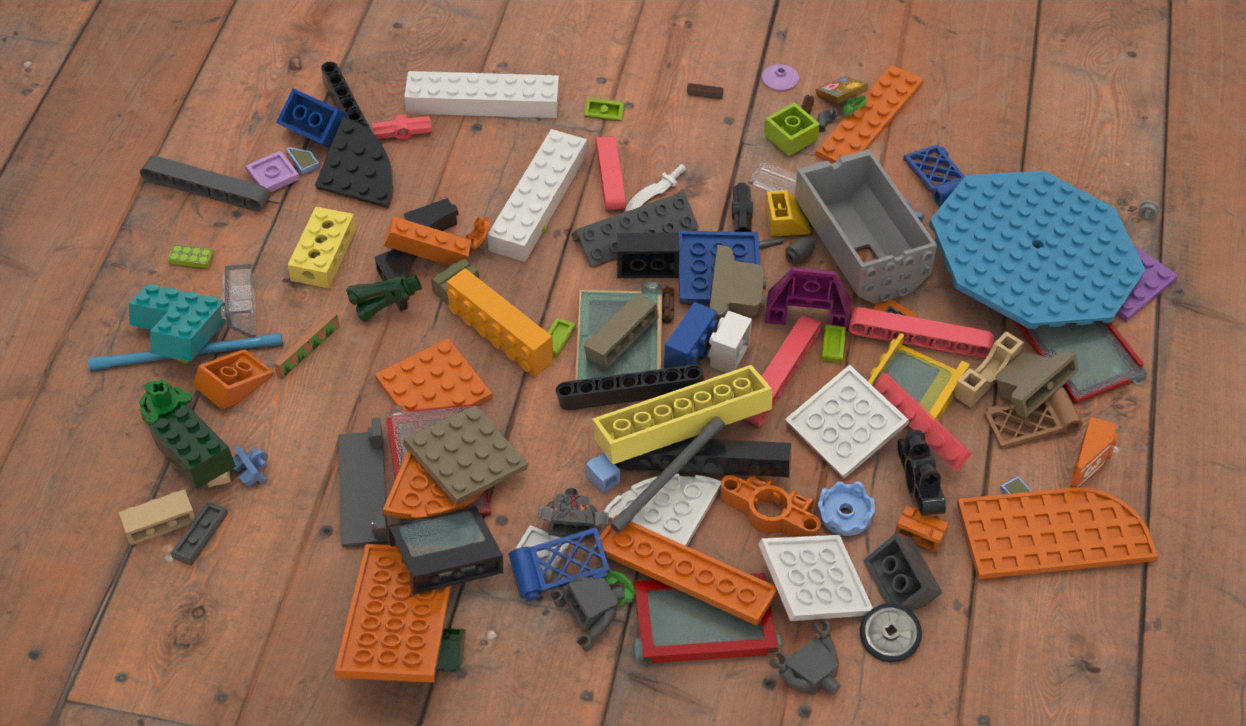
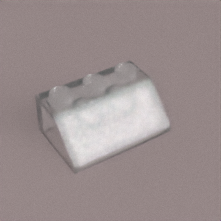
(239, 299)

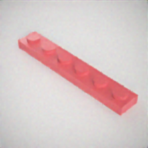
(920, 419)

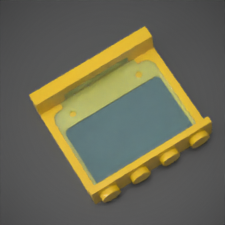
(922, 377)

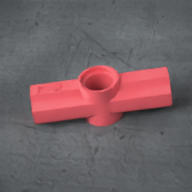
(402, 127)

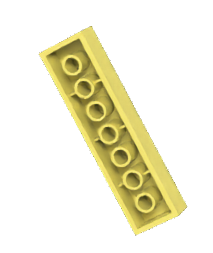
(681, 414)

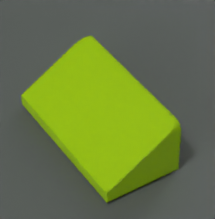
(604, 109)

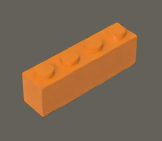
(426, 242)

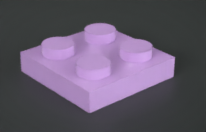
(273, 171)

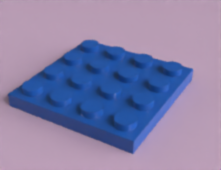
(698, 259)

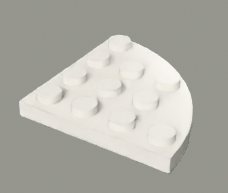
(674, 509)

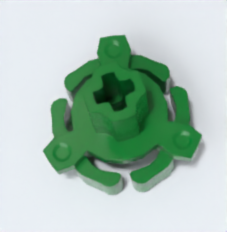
(161, 400)

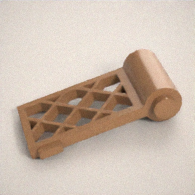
(1060, 413)

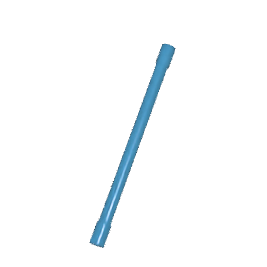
(105, 362)

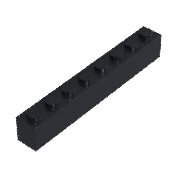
(720, 457)

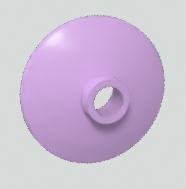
(780, 77)

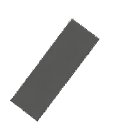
(199, 533)

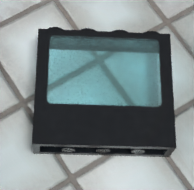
(447, 549)

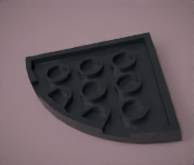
(357, 166)

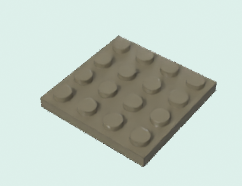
(465, 454)

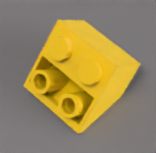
(785, 215)

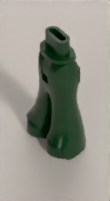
(376, 296)

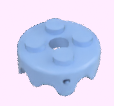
(846, 496)

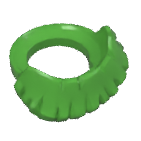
(848, 106)
(616, 577)

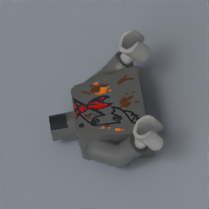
(571, 514)

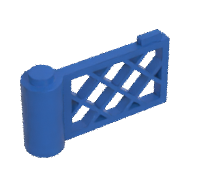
(941, 191)
(529, 573)

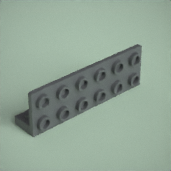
(661, 216)
(362, 487)

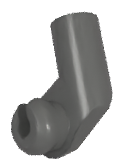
(826, 117)

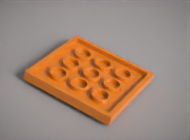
(433, 380)

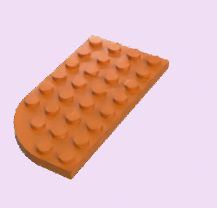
(1052, 532)

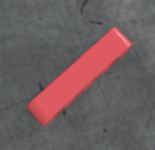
(610, 173)

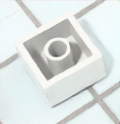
(729, 342)

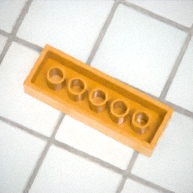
(500, 322)

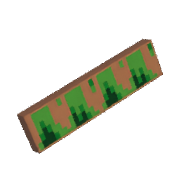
(306, 344)

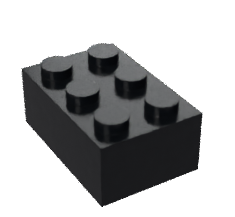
(647, 255)

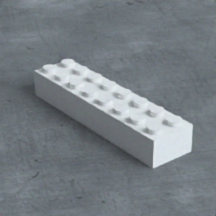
(482, 94)
(537, 195)

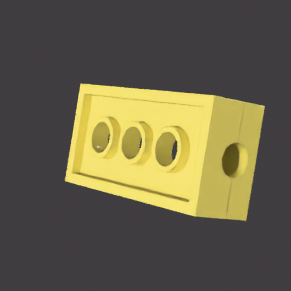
(325, 233)

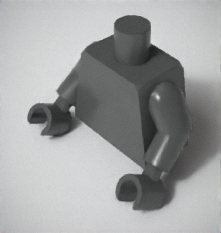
(592, 605)
(812, 665)

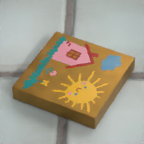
(842, 89)

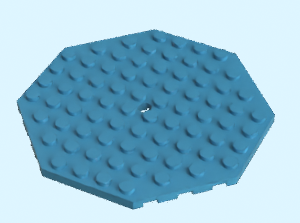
(1074, 277)

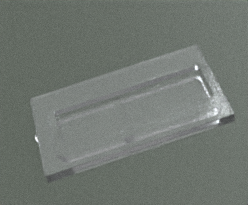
(773, 178)

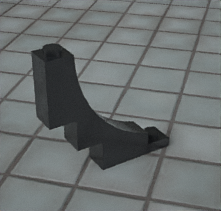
(393, 263)

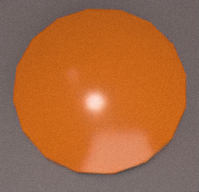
(479, 233)

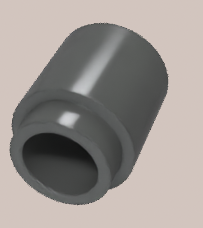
(799, 250)

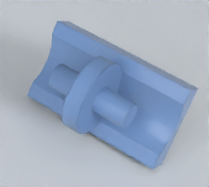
(253, 473)

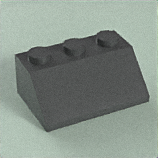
(902, 573)

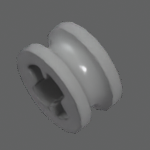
(1148, 204)

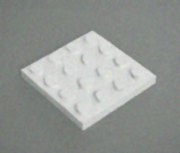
(847, 421)
(815, 577)

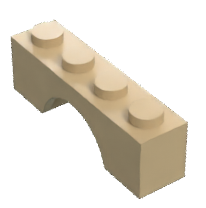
(977, 382)

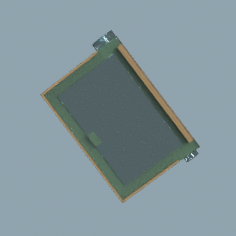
(595, 310)

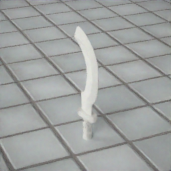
(654, 189)

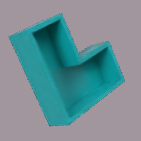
(177, 319)

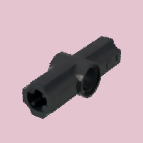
(742, 208)

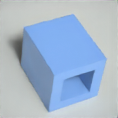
(602, 473)

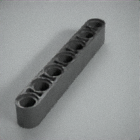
(205, 183)

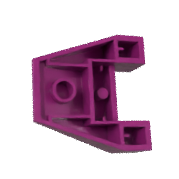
(812, 290)

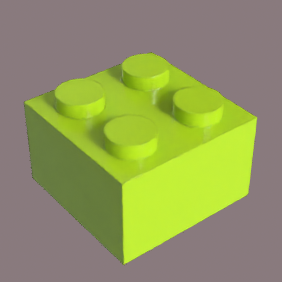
(791, 129)

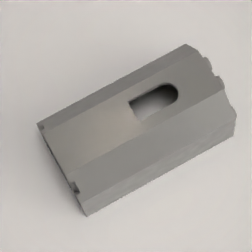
(860, 207)

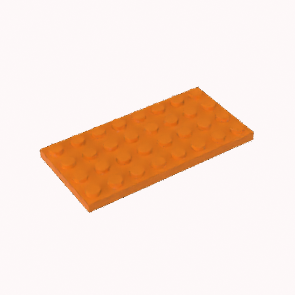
(388, 627)

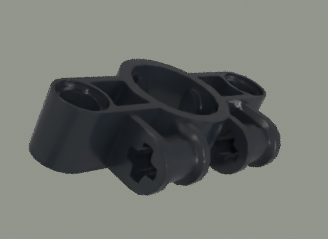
(921, 474)

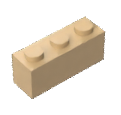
(157, 517)

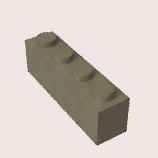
(621, 331)

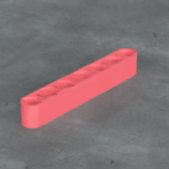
(921, 332)
(787, 360)

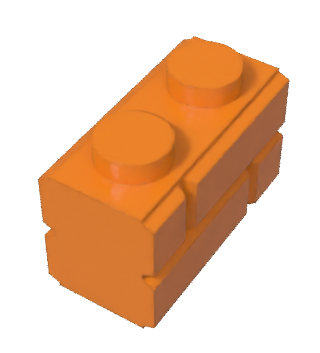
(924, 530)

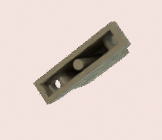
(736, 285)
(1034, 378)

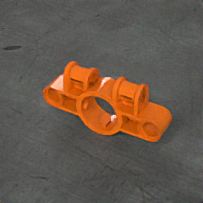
(747, 495)

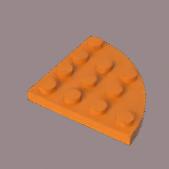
(418, 495)

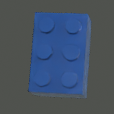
(311, 118)
(691, 337)

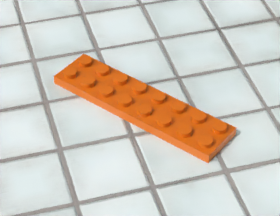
(865, 125)
(689, 571)

